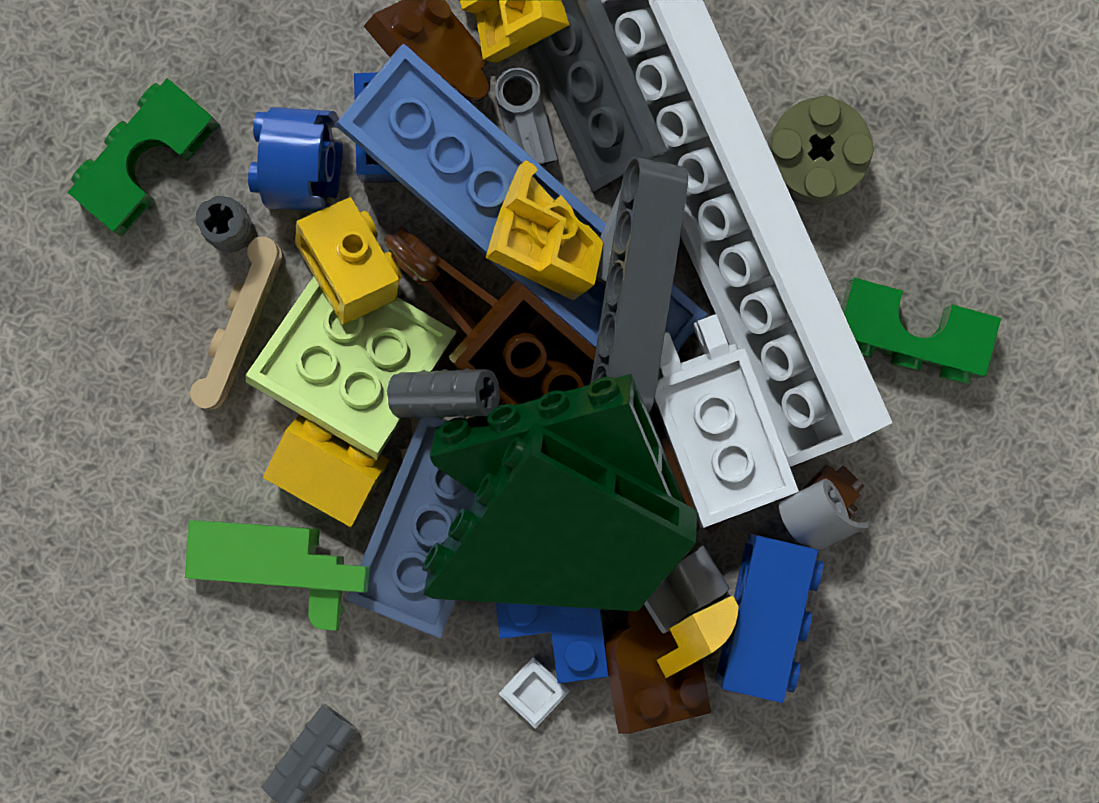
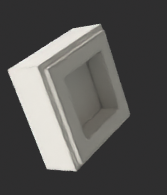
(534, 692)

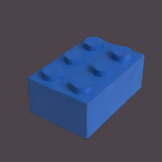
(770, 618)

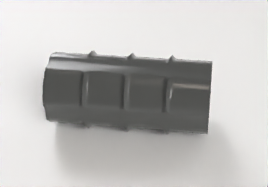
(210, 221)
(443, 393)
(309, 756)

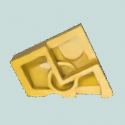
(514, 24)
(544, 238)
(700, 635)

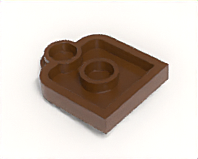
(436, 38)
(637, 684)

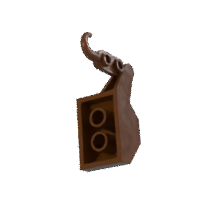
(516, 340)

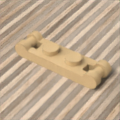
(231, 344)

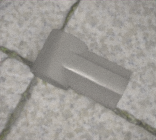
(526, 123)

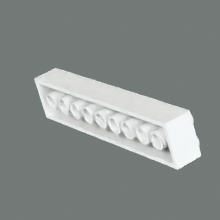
(748, 232)

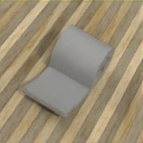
(818, 516)
(686, 589)

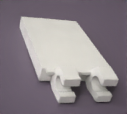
(720, 428)

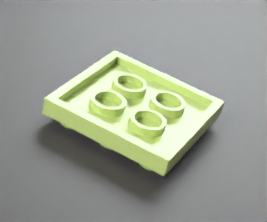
(343, 371)

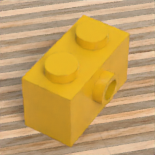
(347, 260)
(325, 470)

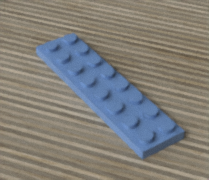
(463, 172)

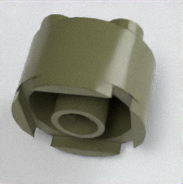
(840, 130)

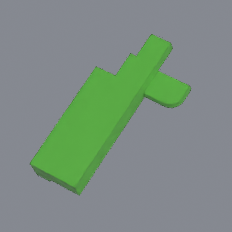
(274, 558)

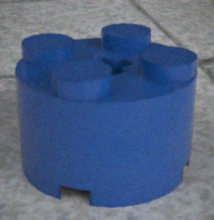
(296, 159)

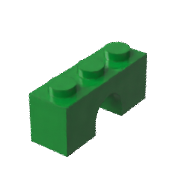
(109, 183)
(958, 346)

